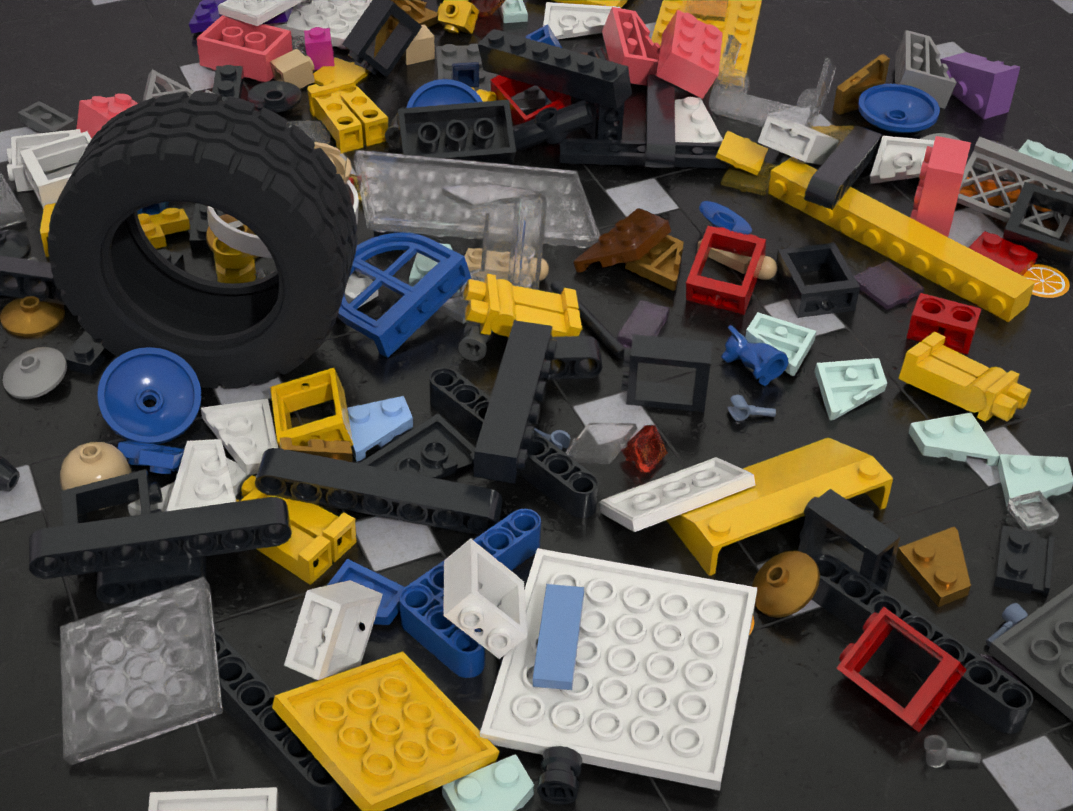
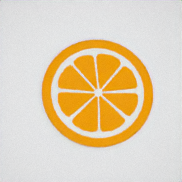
(1048, 281)

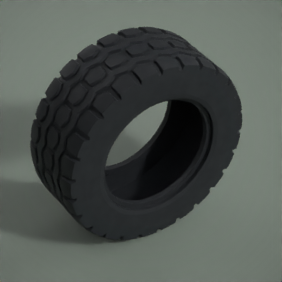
(227, 161)

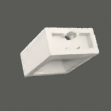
(797, 140)
(18, 143)
(51, 157)
(484, 596)
(336, 614)

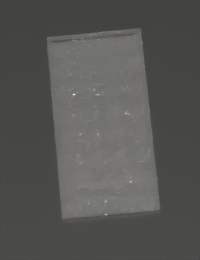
(407, 196)

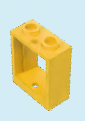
(294, 396)

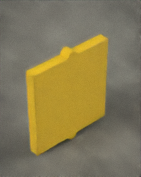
(341, 70)
(742, 153)

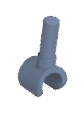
(742, 410)
(558, 438)
(1011, 615)

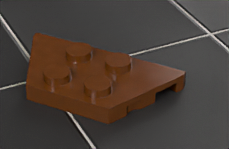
(626, 241)

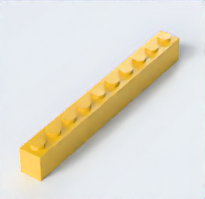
(909, 243)

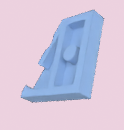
(378, 424)

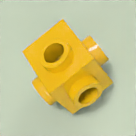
(457, 16)

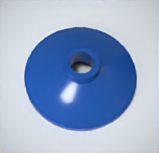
(724, 217)

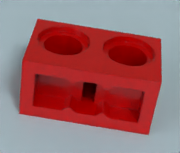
(947, 318)

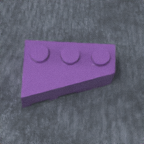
(981, 83)

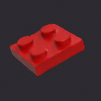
(1004, 252)

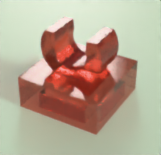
(645, 449)

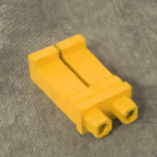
(347, 114)
(499, 303)
(963, 380)
(312, 536)

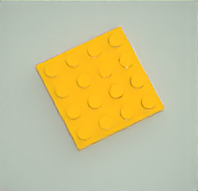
(384, 732)

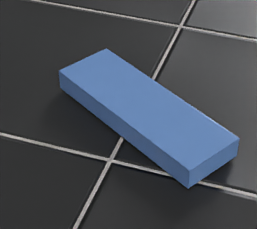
(558, 637)

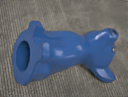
(761, 357)

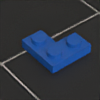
(159, 457)

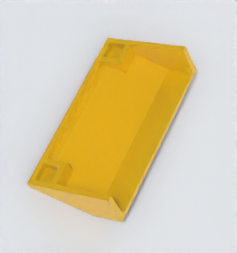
(780, 496)

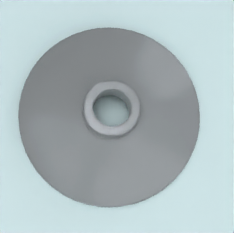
(34, 373)

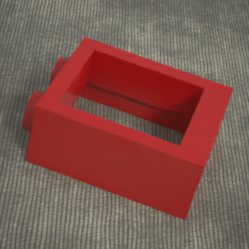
(507, 88)
(720, 293)
(932, 691)

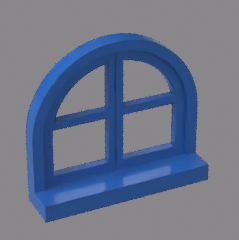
(417, 301)

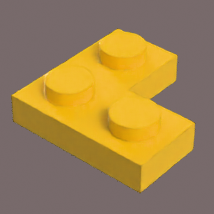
(167, 222)

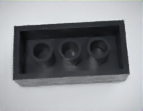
(459, 132)

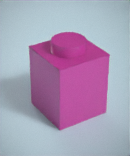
(319, 47)

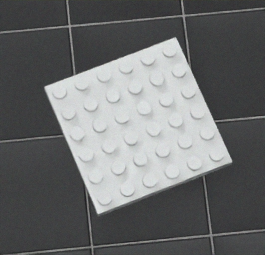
(649, 677)

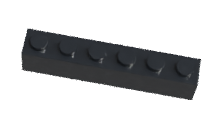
(555, 68)
(514, 403)

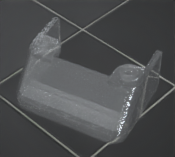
(731, 98)
(511, 236)

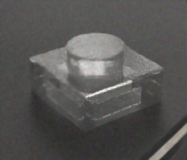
(1032, 511)

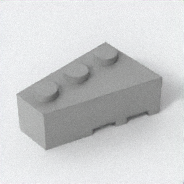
(919, 66)

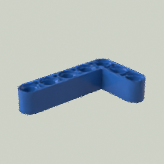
(422, 601)

